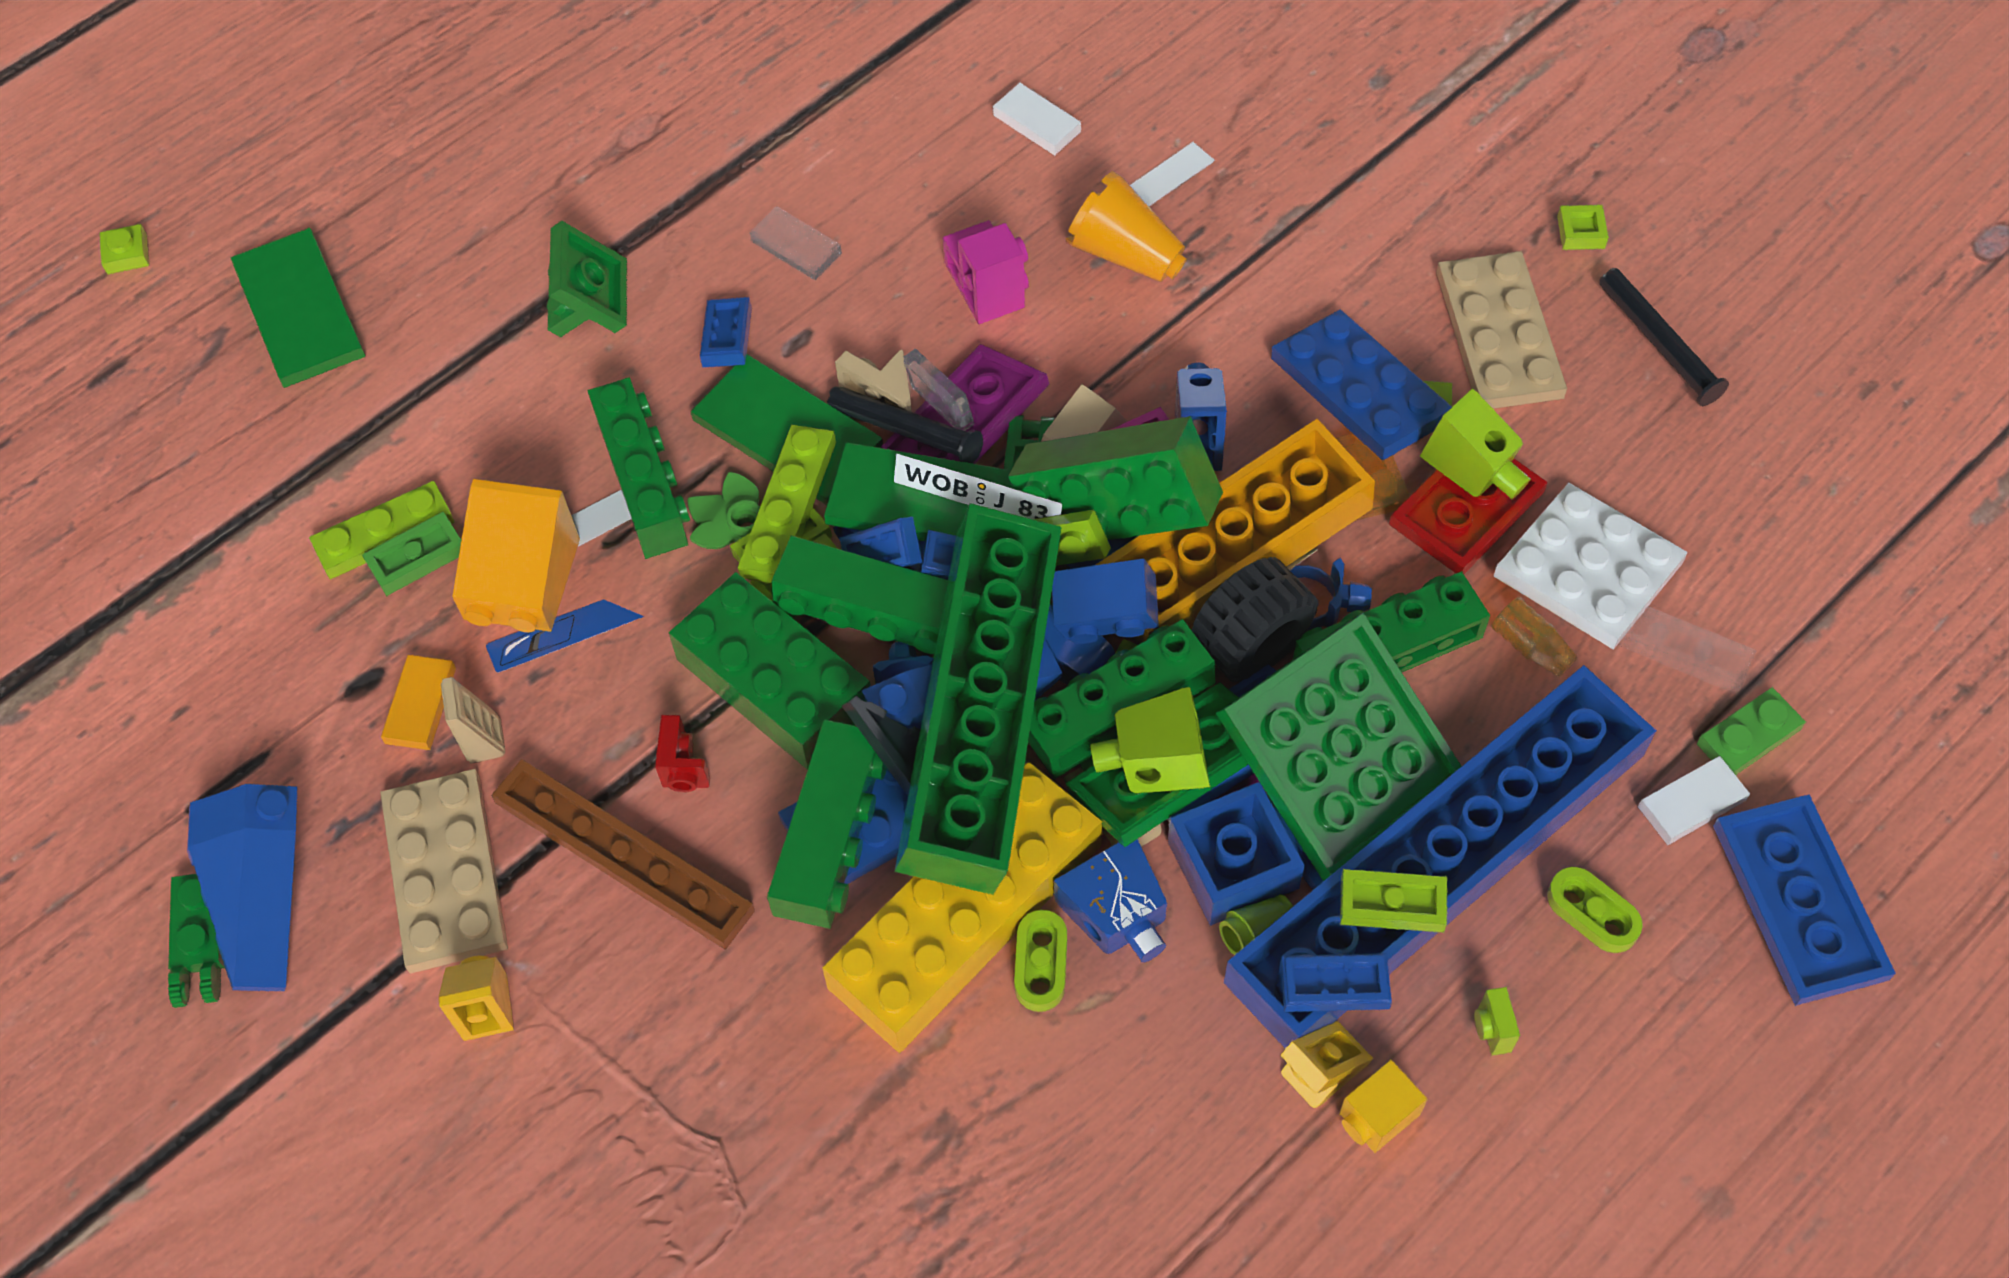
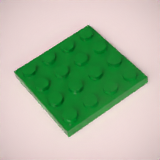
(1339, 743)

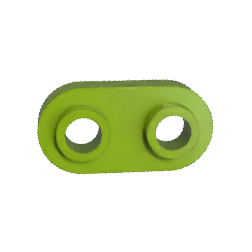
(1596, 908)
(1040, 963)

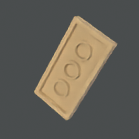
(1501, 330)
(443, 871)

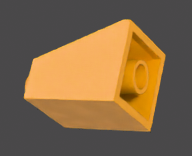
(514, 555)

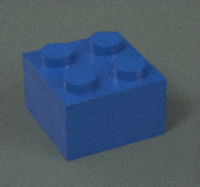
(1235, 852)

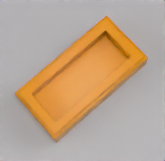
(417, 703)

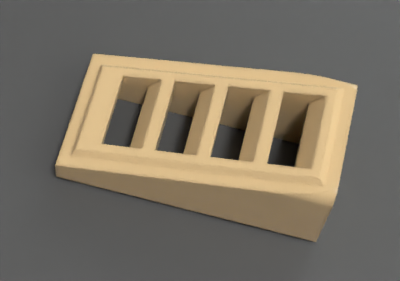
(472, 723)

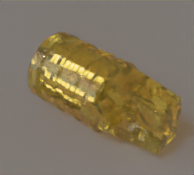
(1546, 645)

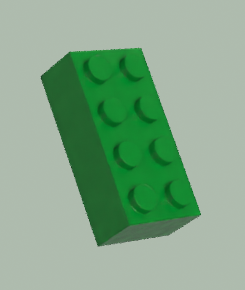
(1132, 476)
(766, 666)

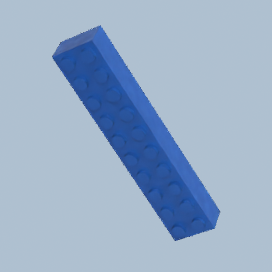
(1463, 830)

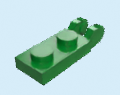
(191, 944)

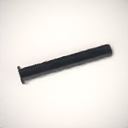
(1663, 337)
(908, 424)

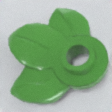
(723, 514)

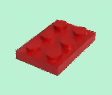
(1458, 525)

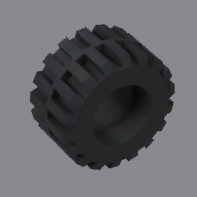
(1254, 618)

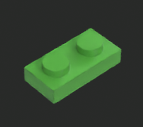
(414, 553)
(1752, 731)

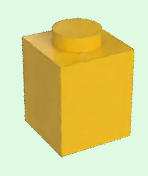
(1381, 1107)

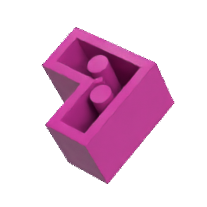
(988, 269)

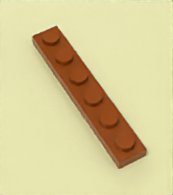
(624, 854)

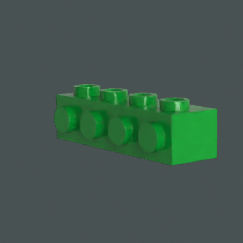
(638, 469)
(860, 593)
(1421, 623)
(1087, 706)
(826, 827)

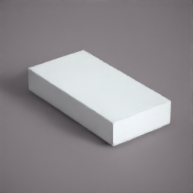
(1037, 118)
(1693, 800)

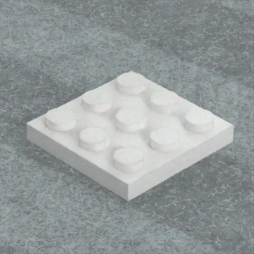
(1590, 565)

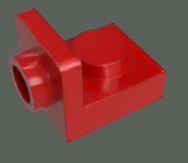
(674, 758)

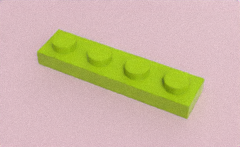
(787, 500)

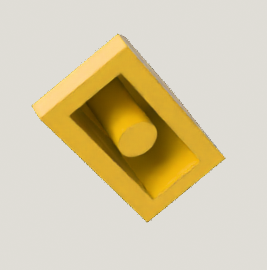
(477, 997)

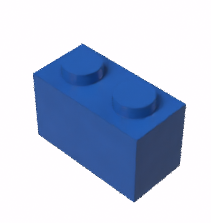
(1105, 600)

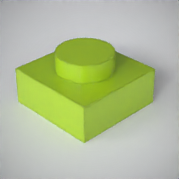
(1582, 227)
(124, 249)
(1497, 1021)

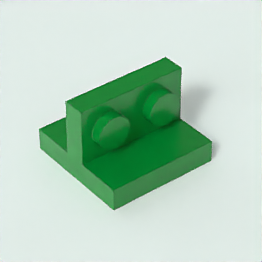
(584, 282)

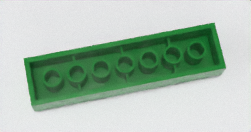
(980, 702)

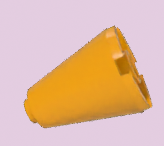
(1126, 232)

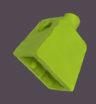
(1476, 448)
(1157, 745)

